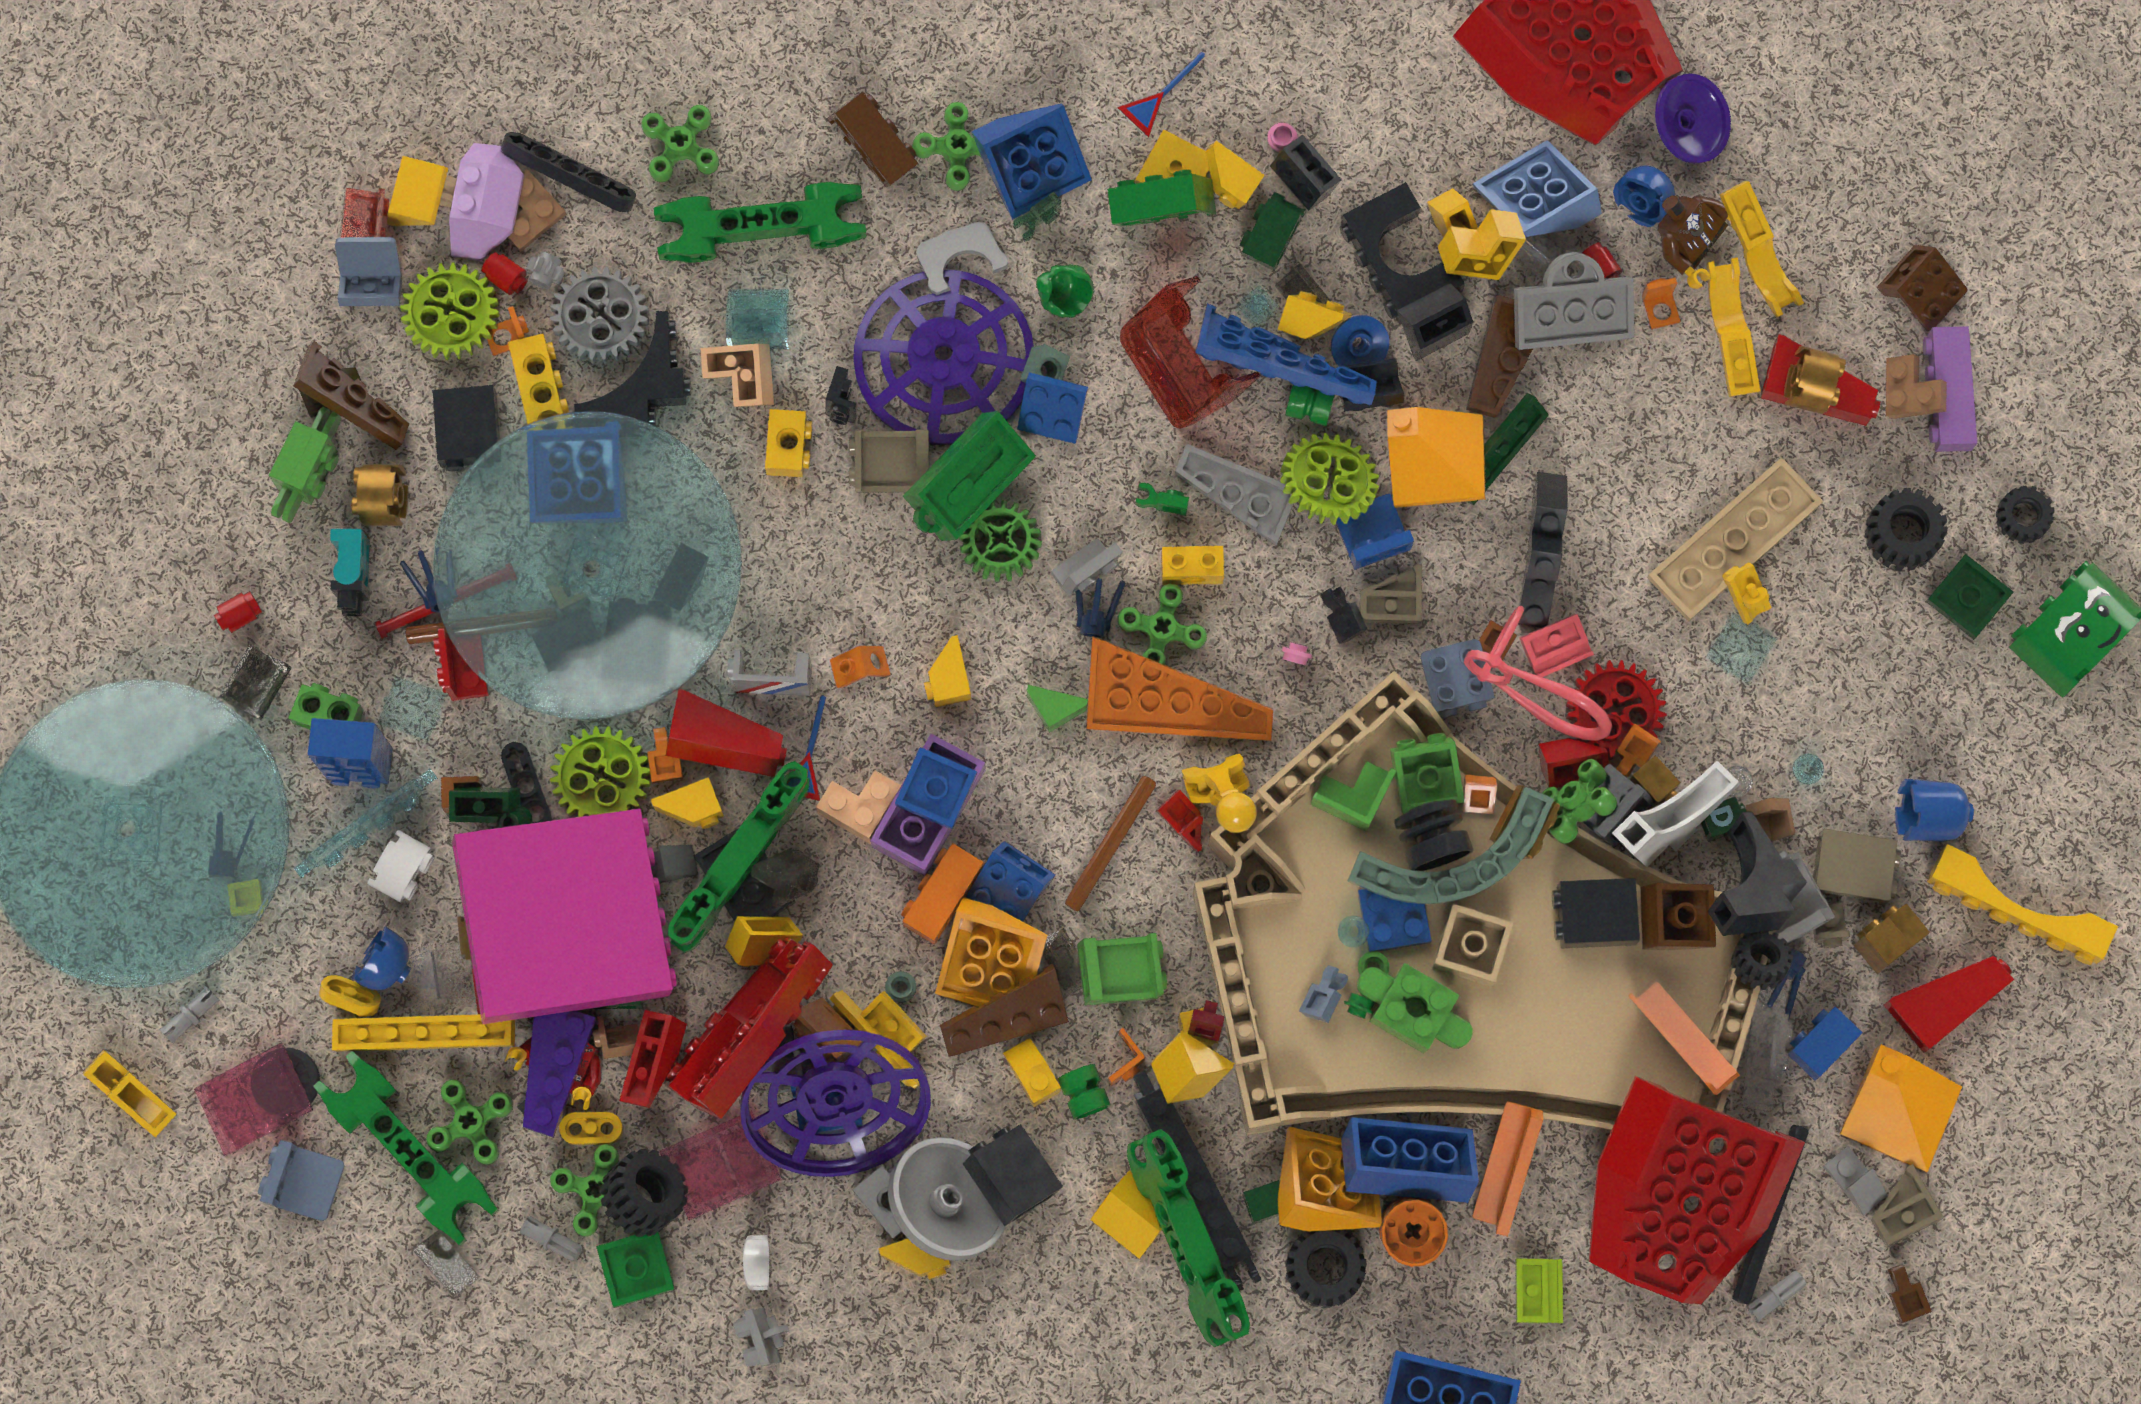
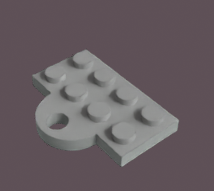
(1573, 307)

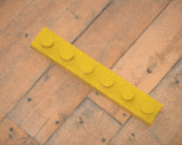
(420, 1033)

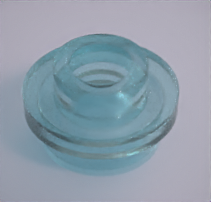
(1815, 762)
(1345, 935)

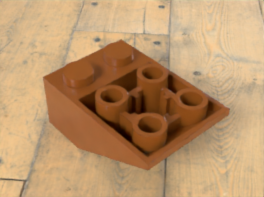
(820, 1017)

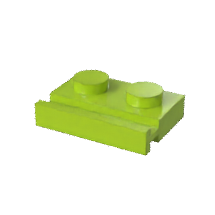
(1539, 1290)

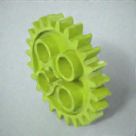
(440, 335)
(1356, 484)
(612, 751)

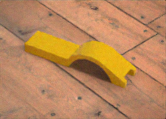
(1758, 247)
(1732, 329)

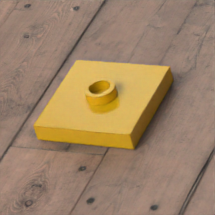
(1173, 155)

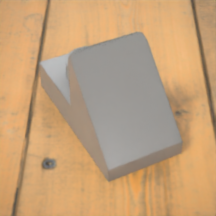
(1855, 1180)

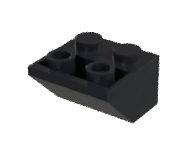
(1435, 321)

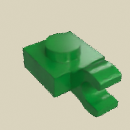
(1171, 501)

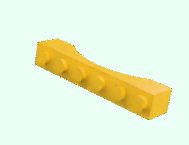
(1963, 877)

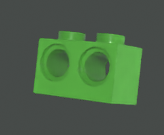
(329, 705)

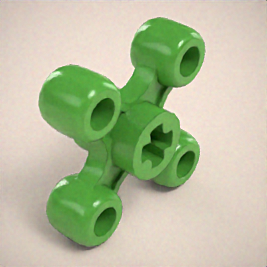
(943, 146)
(672, 152)
(1175, 631)
(1580, 801)
(475, 1133)
(583, 1186)

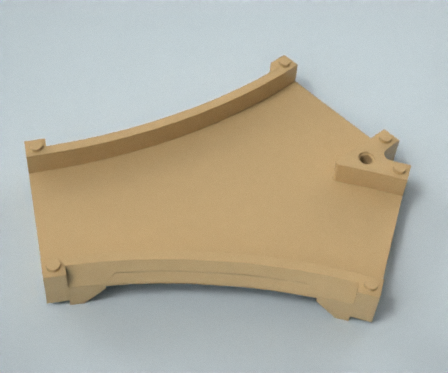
(1543, 1018)

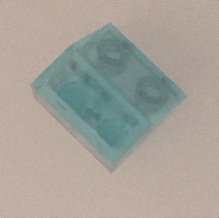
(758, 317)

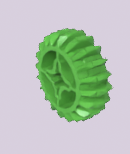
(1010, 550)

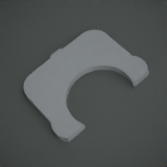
(969, 239)

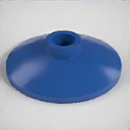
(1373, 343)

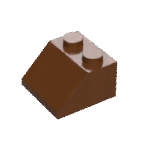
(1677, 916)

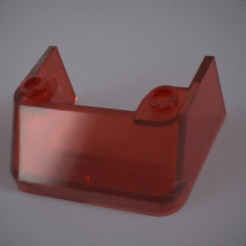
(1170, 363)

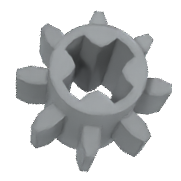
(545, 270)

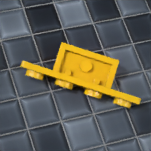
(885, 1019)

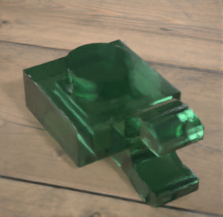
(1044, 211)

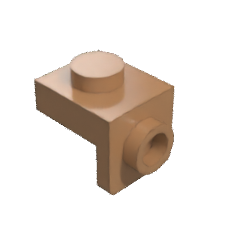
(615, 1041)

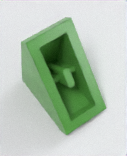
(1055, 707)

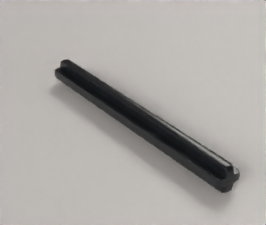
(1757, 1253)

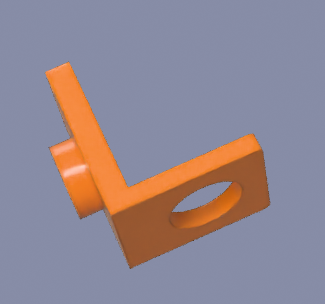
(1659, 292)
(516, 326)
(857, 665)
(1131, 1068)

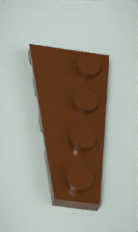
(1498, 360)
(333, 388)
(1018, 1012)

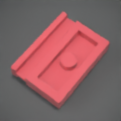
(1556, 646)

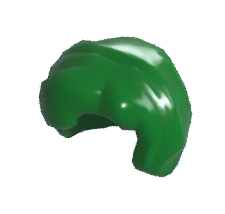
(1065, 290)

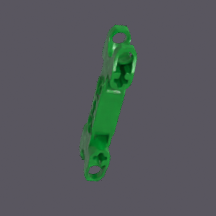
(705, 226)
(739, 856)
(367, 1105)
(1211, 1294)

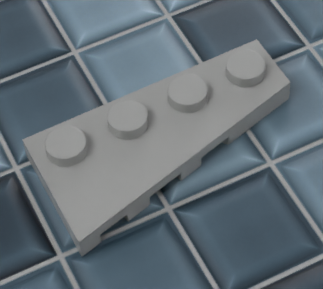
(1238, 490)

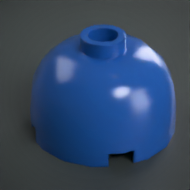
(1643, 193)
(384, 961)

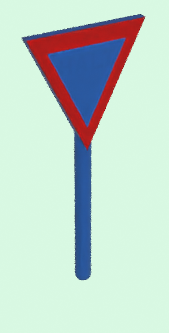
(1144, 111)
(807, 762)

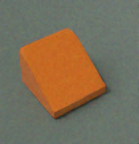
(1479, 794)

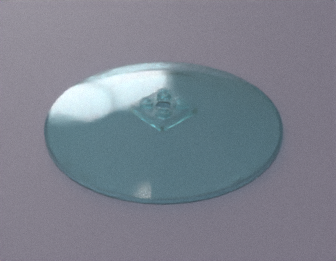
(518, 552)
(202, 843)

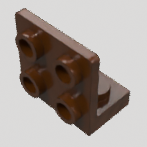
(1924, 285)

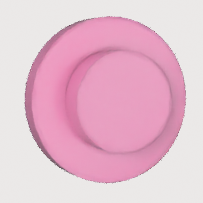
(1280, 136)
(1296, 653)

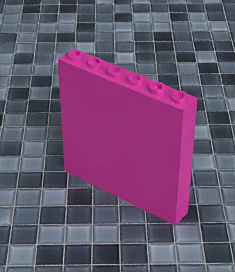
(563, 915)

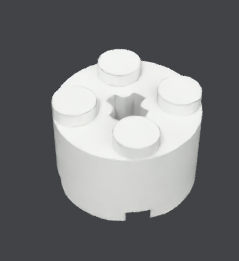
(400, 867)

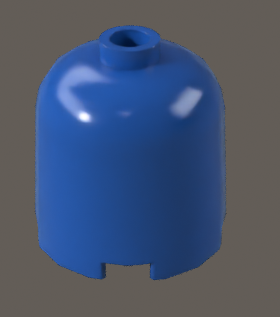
(1932, 811)

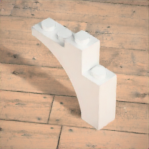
(1676, 820)

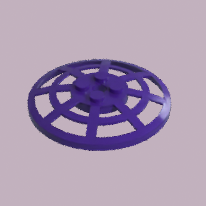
(930, 370)
(843, 1110)

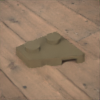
(1395, 599)
(1906, 1209)

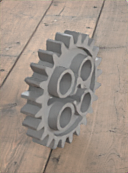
(617, 295)

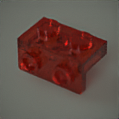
(363, 213)

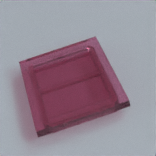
(253, 1099)
(720, 1167)

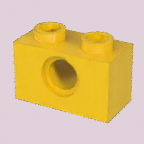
(781, 426)
(1192, 565)

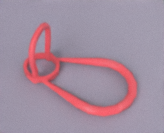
(1494, 660)

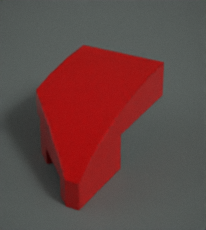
(1183, 818)

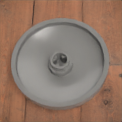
(940, 1202)

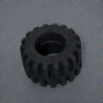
(1899, 552)
(627, 1204)
(1325, 1294)

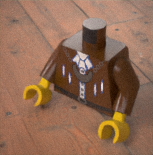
(1690, 233)

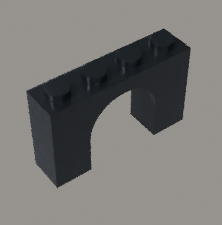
(1366, 228)

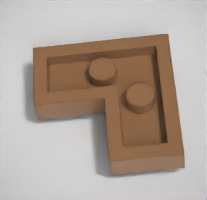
(537, 215)
(1906, 394)

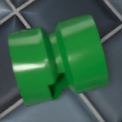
(1309, 402)
(1084, 1092)

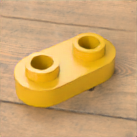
(349, 996)
(591, 1128)

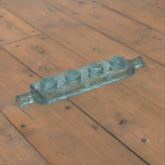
(377, 817)

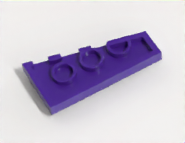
(554, 1061)

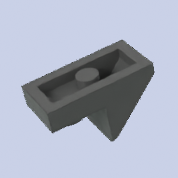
(674, 863)

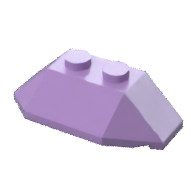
(484, 202)

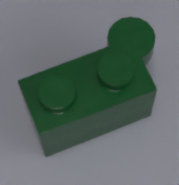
(1272, 232)
(488, 806)

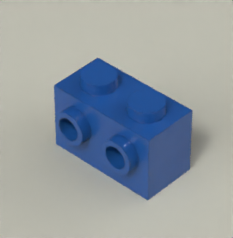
(1824, 1043)

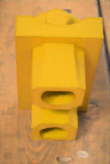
(1747, 591)

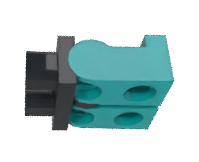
(350, 570)

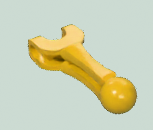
(1223, 788)

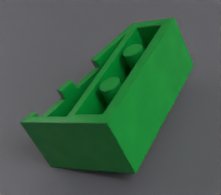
(1161, 198)

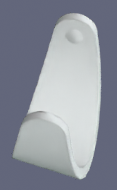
(756, 1262)

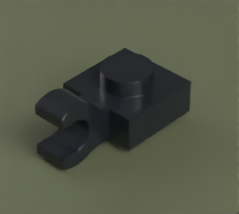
(1346, 618)

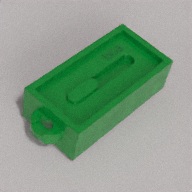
(968, 477)

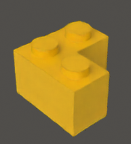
(1485, 250)

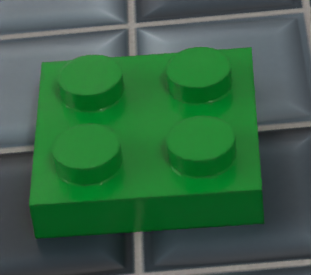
(635, 1269)

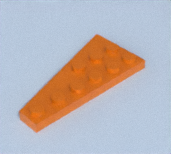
(1150, 697)

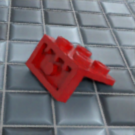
(456, 675)

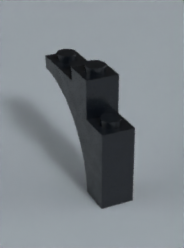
(652, 382)
(1544, 548)
(1765, 886)

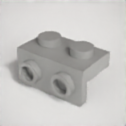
(1085, 565)

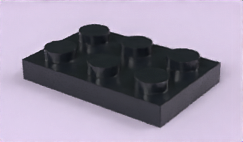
(753, 896)

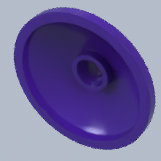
(1703, 117)

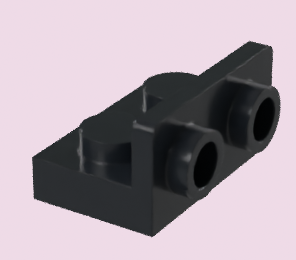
(837, 399)

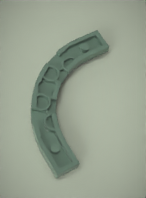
(1464, 880)

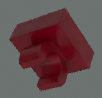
(1206, 1022)

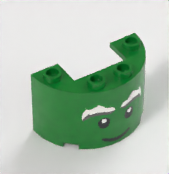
(2076, 628)

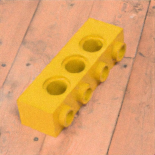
(526, 354)

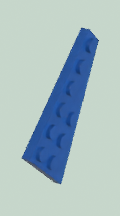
(1276, 357)

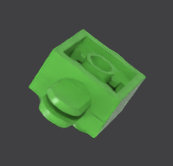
(304, 464)
(1414, 1008)

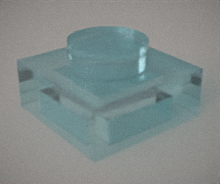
(1257, 306)

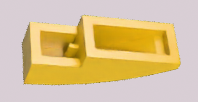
(129, 1093)

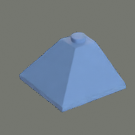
(1542, 191)

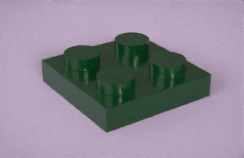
(1969, 596)

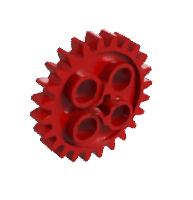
(1604, 685)

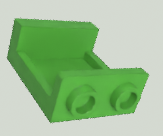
(1121, 969)

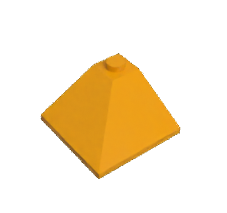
(1435, 456)
(987, 953)
(1901, 1108)
(1314, 1187)

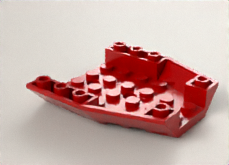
(1570, 81)
(748, 1028)
(1658, 1161)

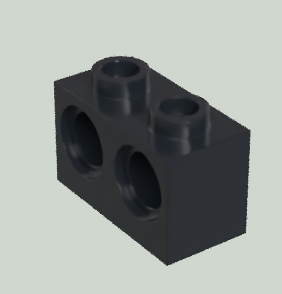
(1305, 172)

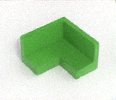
(1355, 804)

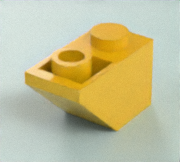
(1309, 318)

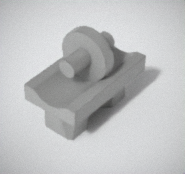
(765, 1336)

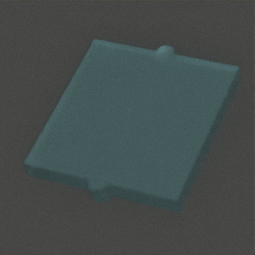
(1741, 648)
(412, 708)

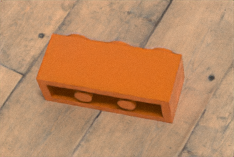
(941, 893)

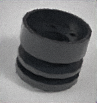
(1433, 835)

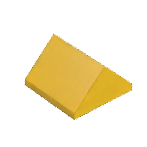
(416, 193)
(1188, 1069)
(1128, 1217)

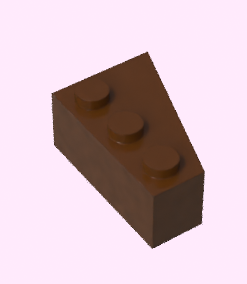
(874, 138)

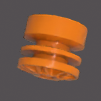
(1410, 1249)

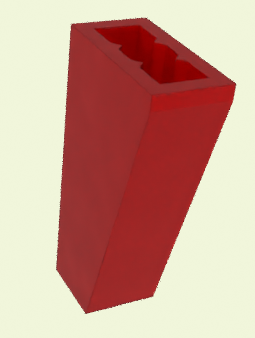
(1856, 399)
(722, 738)
(1943, 1004)

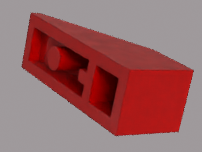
(652, 1057)

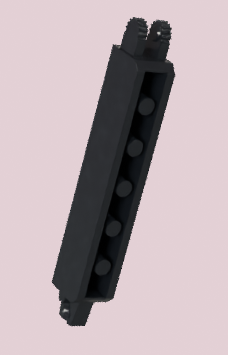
(1212, 1208)

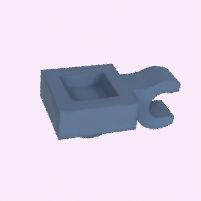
(1323, 998)

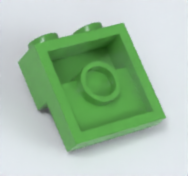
(1426, 771)

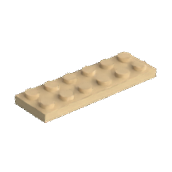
(1735, 537)

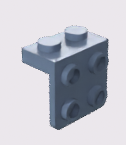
(368, 271)
(1451, 682)
(301, 1181)

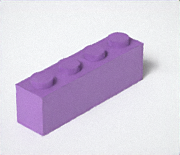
(1951, 361)

